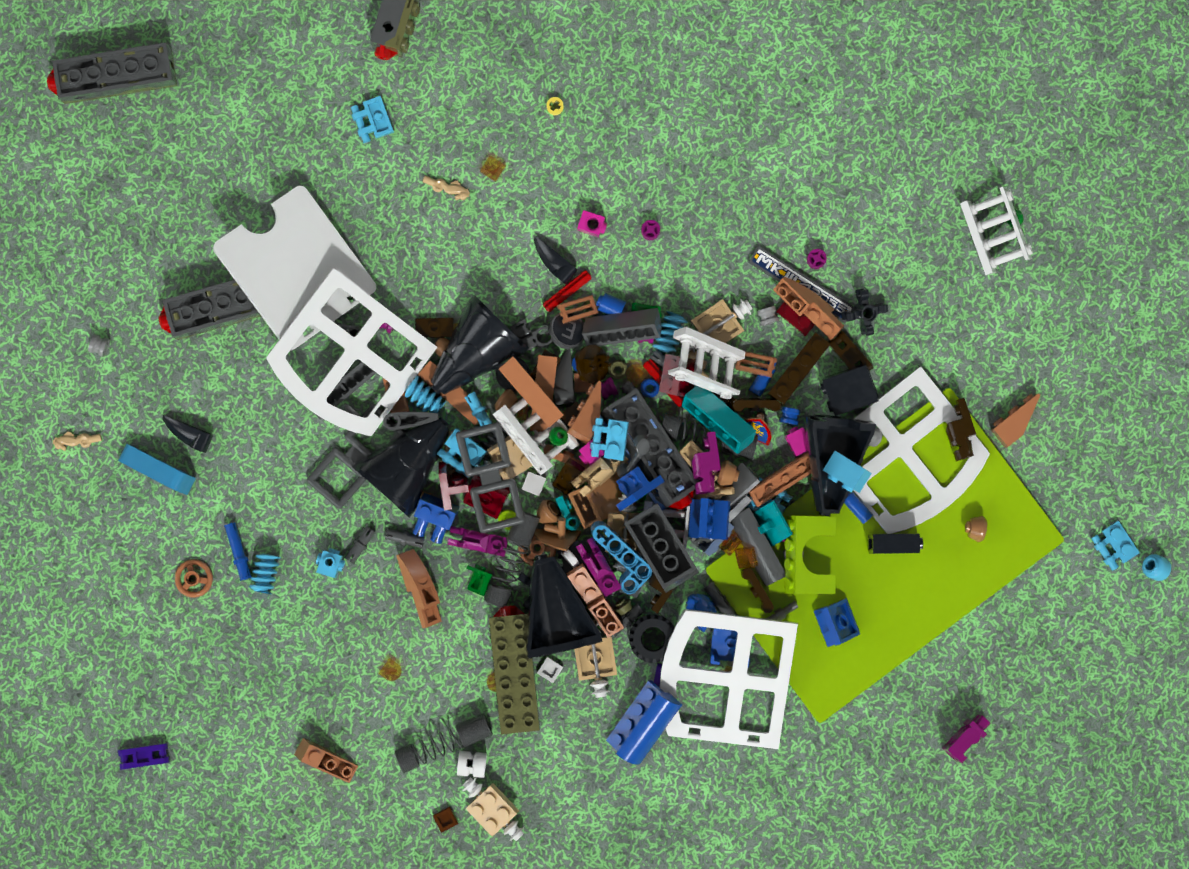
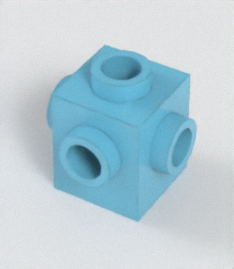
(323, 566)

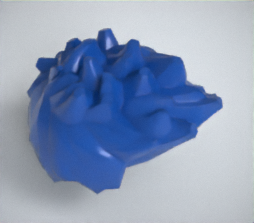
(700, 603)

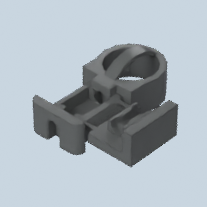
(526, 337)

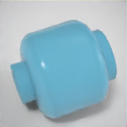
(1156, 567)

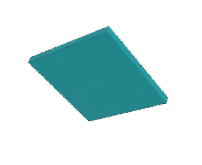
(772, 523)

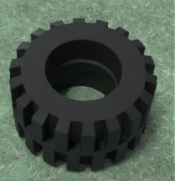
(637, 630)

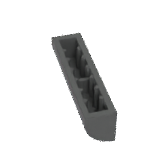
(622, 327)
(351, 381)
(747, 531)

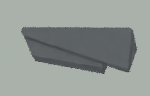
(740, 499)

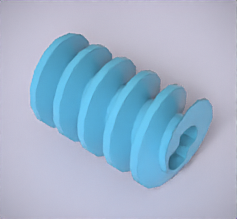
(666, 340)
(423, 396)
(264, 573)

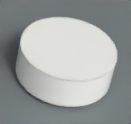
(570, 558)

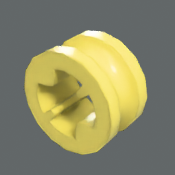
(556, 111)

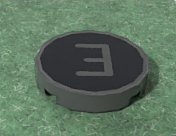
(568, 334)

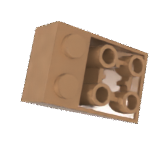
(598, 503)

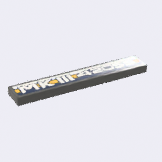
(778, 269)

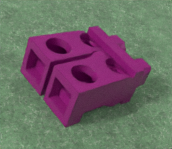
(965, 737)

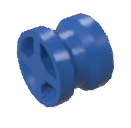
(789, 416)

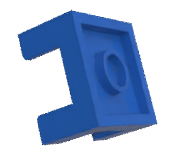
(723, 646)

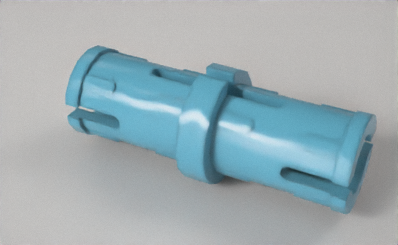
(477, 409)

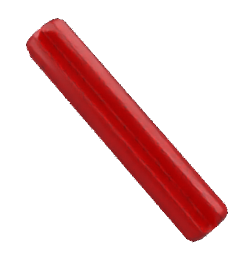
(567, 291)
(656, 374)

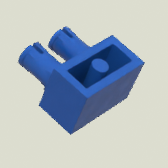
(431, 510)

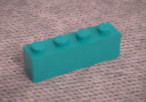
(719, 418)

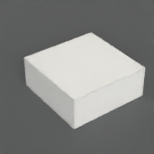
(533, 483)
(550, 670)

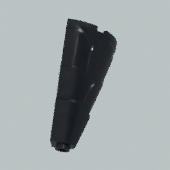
(475, 348)
(824, 437)
(405, 464)
(556, 612)

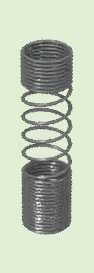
(671, 426)
(518, 535)
(468, 732)

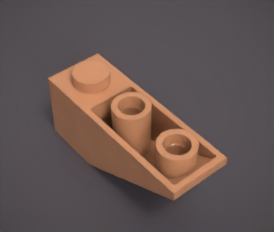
(582, 424)
(1014, 425)
(325, 760)

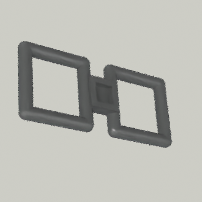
(354, 454)
(490, 477)

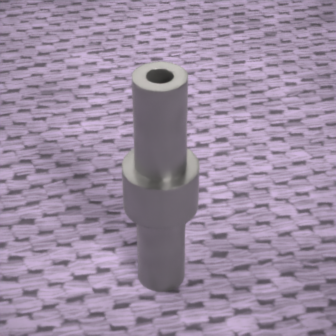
(780, 614)

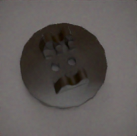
(592, 363)

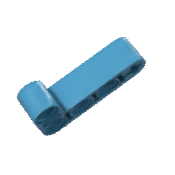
(156, 469)
(619, 552)

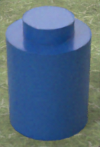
(610, 305)

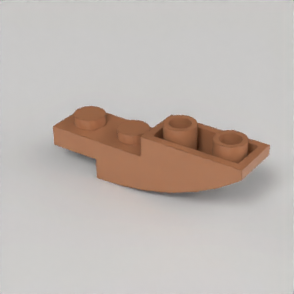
(809, 303)
(420, 584)
(595, 600)

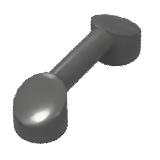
(642, 446)

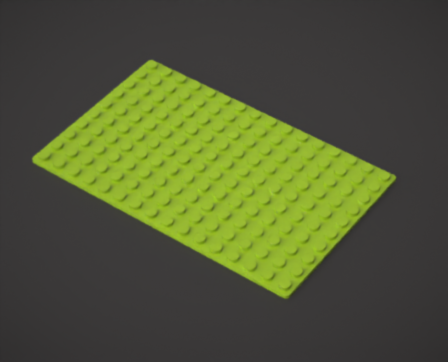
(904, 596)

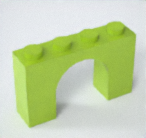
(798, 577)

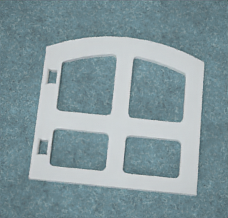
(354, 348)
(901, 446)
(736, 679)

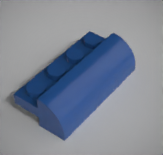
(643, 723)

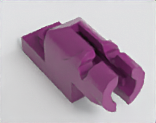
(706, 464)
(479, 541)
(599, 568)

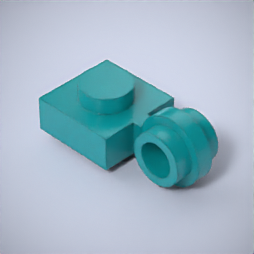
(564, 506)

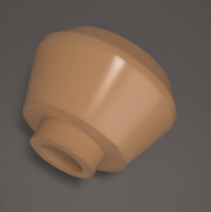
(507, 398)
(727, 473)
(548, 512)
(976, 528)

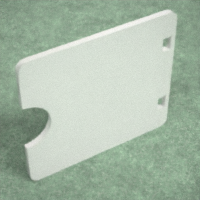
(290, 263)

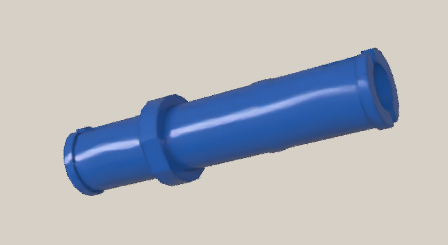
(240, 559)

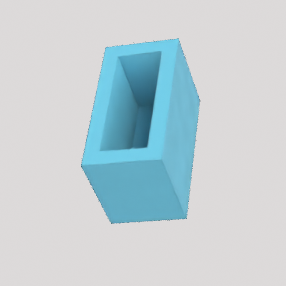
(847, 472)

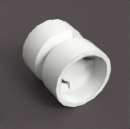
(478, 767)

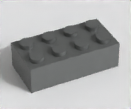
(661, 548)

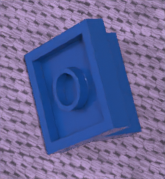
(635, 486)
(709, 519)
(837, 623)

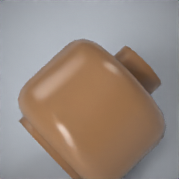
(441, 344)

